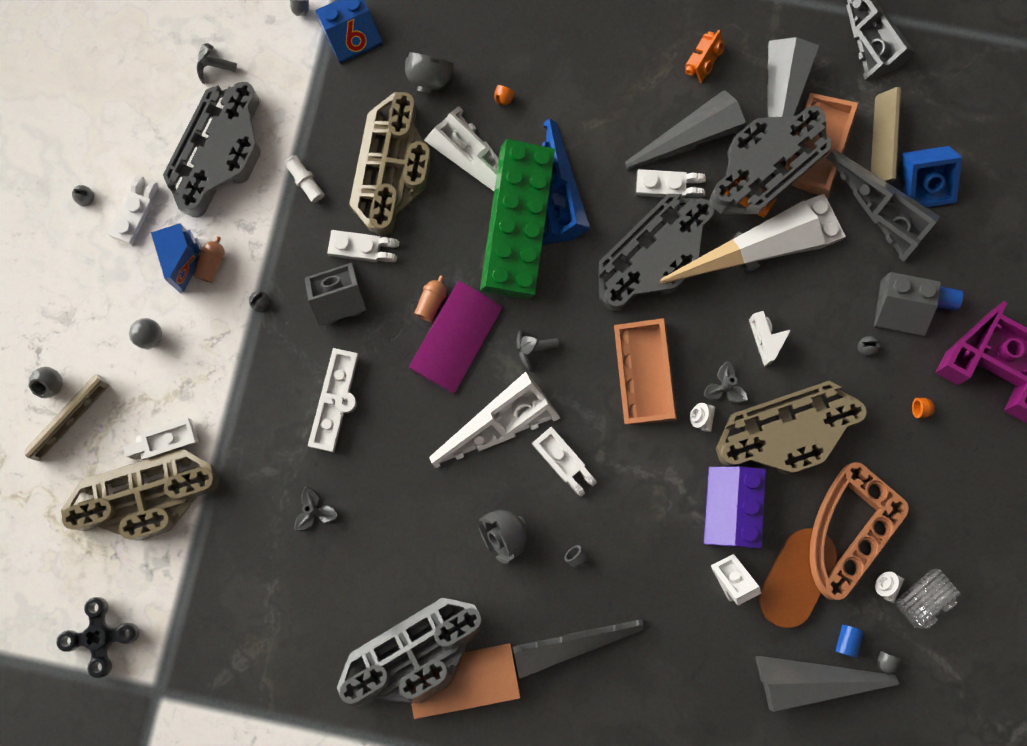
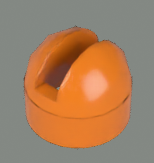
(503, 95)
(922, 408)

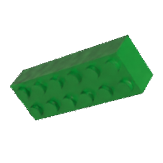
(517, 219)

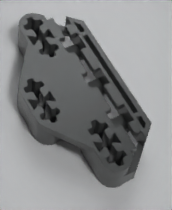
(216, 156)
(764, 156)
(656, 258)
(414, 658)

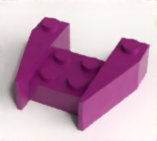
(996, 346)

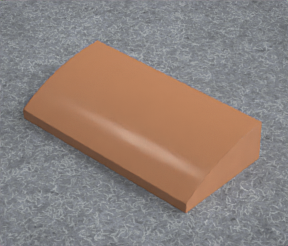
(839, 122)
(645, 372)
(480, 679)

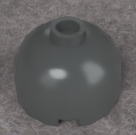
(427, 72)
(505, 533)

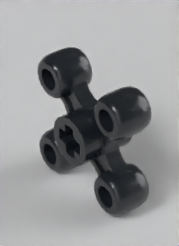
(88, 638)

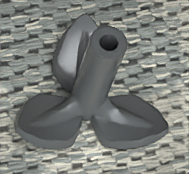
(206, 60)
(531, 344)
(727, 377)
(310, 501)

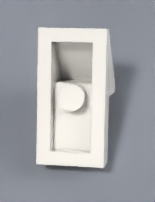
(768, 344)
(735, 580)

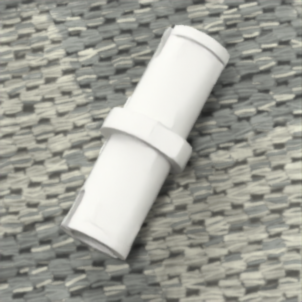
(304, 178)

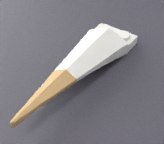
(796, 230)

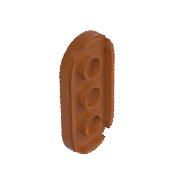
(790, 587)

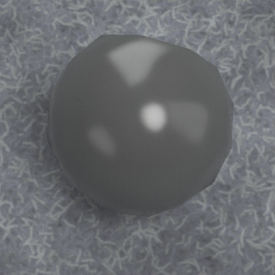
(145, 333)
(45, 382)

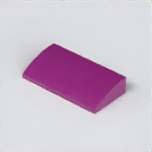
(455, 337)

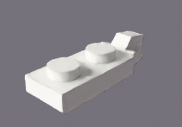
(163, 440)

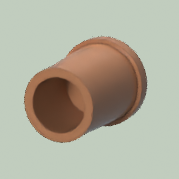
(210, 260)
(431, 299)

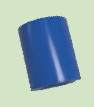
(950, 298)
(849, 641)

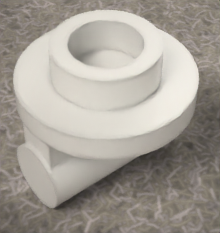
(702, 416)
(888, 585)

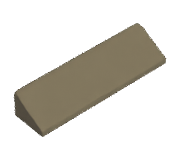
(886, 134)
(66, 418)

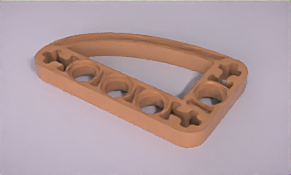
(881, 505)

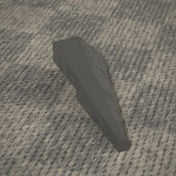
(549, 652)
(803, 683)

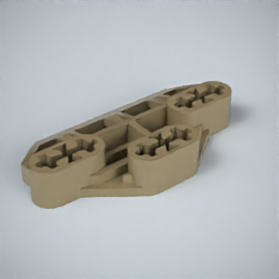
(395, 161)
(786, 436)
(140, 501)

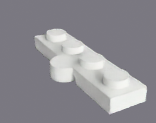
(334, 400)

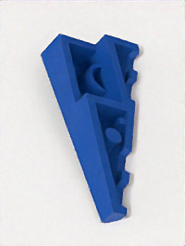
(565, 211)

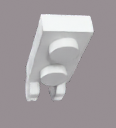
(660, 183)
(133, 211)
(361, 246)
(562, 459)

